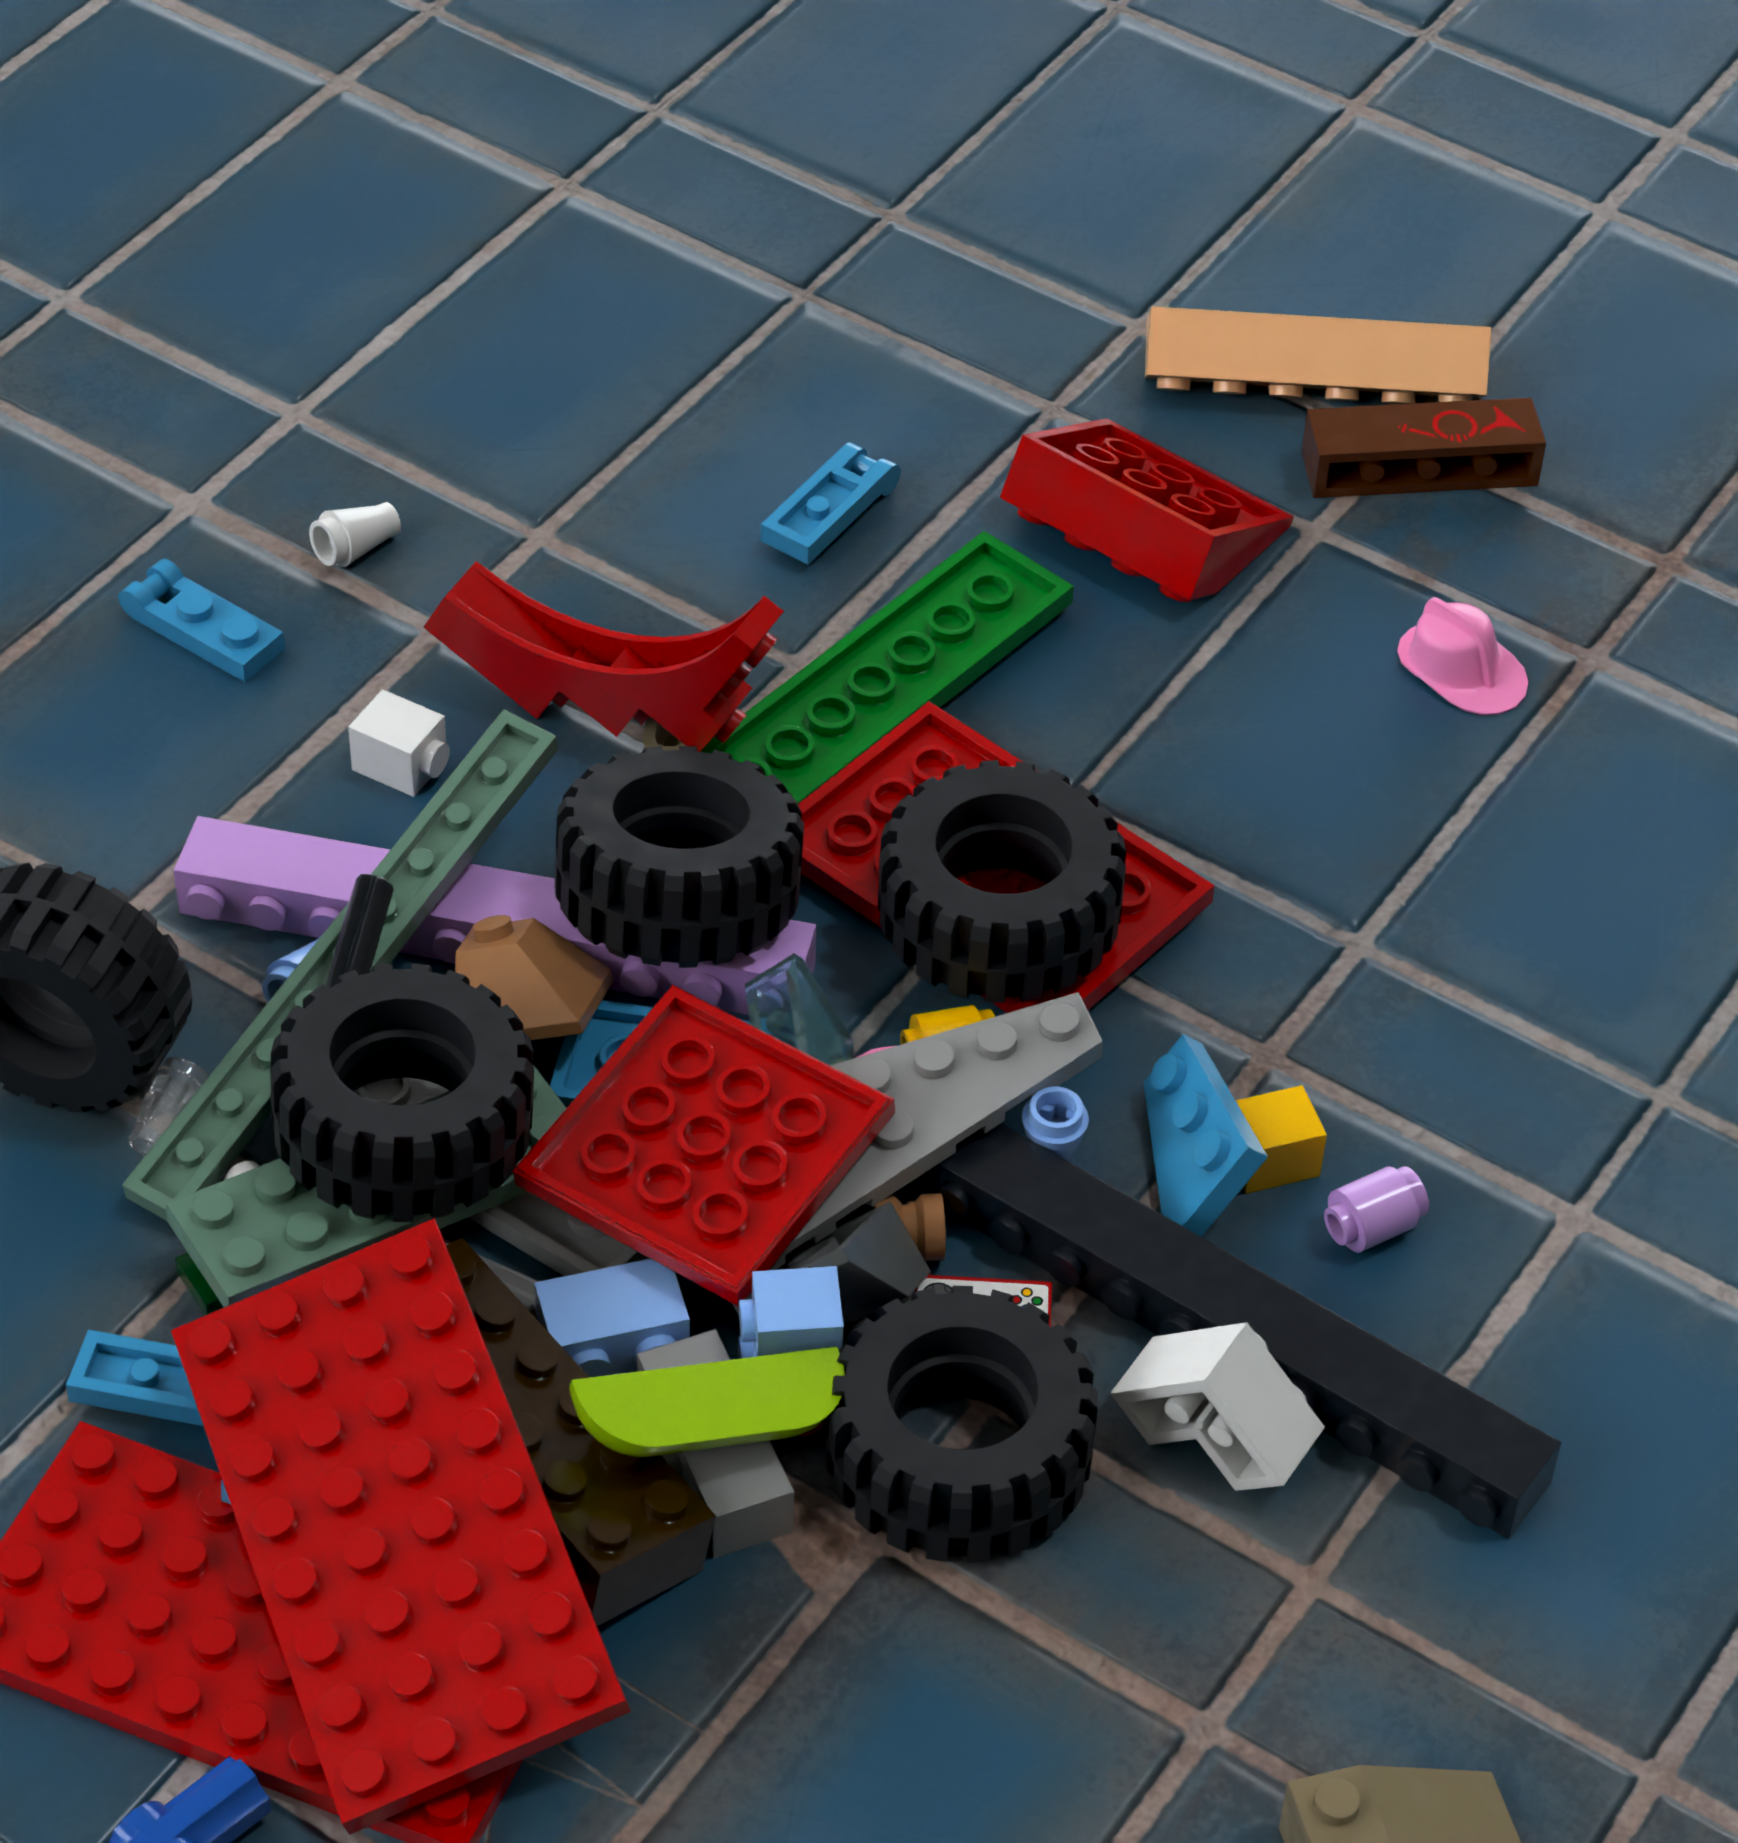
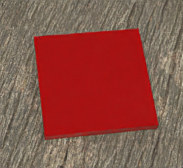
(704, 1143)

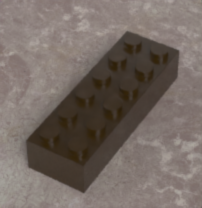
(621, 1516)

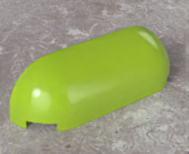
(709, 1403)

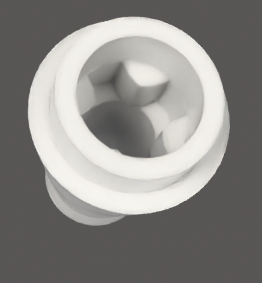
(350, 533)

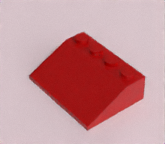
(1141, 506)

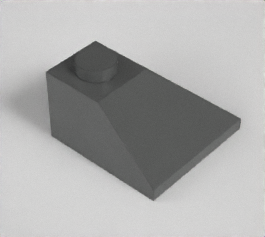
(872, 1260)

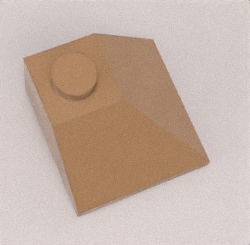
(534, 973)

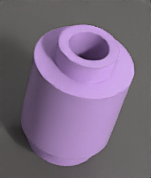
(1376, 1208)

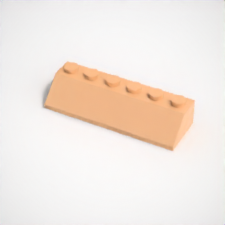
(1316, 353)

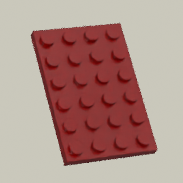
(851, 809)

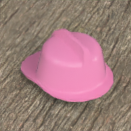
(1461, 660)

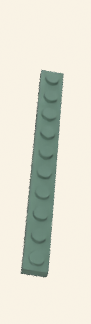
(421, 869)

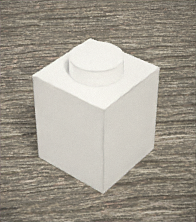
(398, 743)

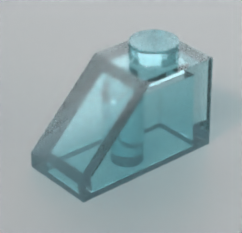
(796, 1011)

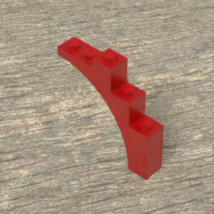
(614, 676)

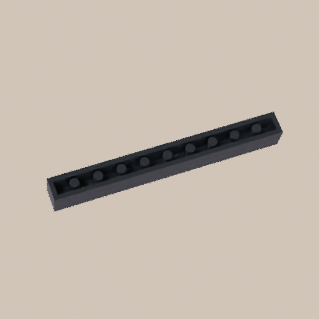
(1178, 1282)

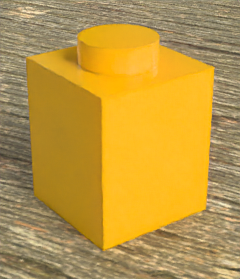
(1289, 1135)

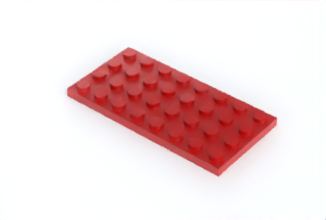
(396, 1527)
(146, 1615)

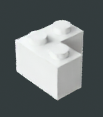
(1225, 1395)

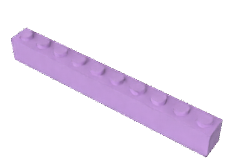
(306, 880)

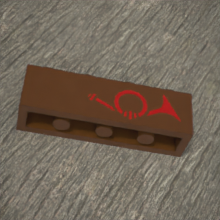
(1423, 447)

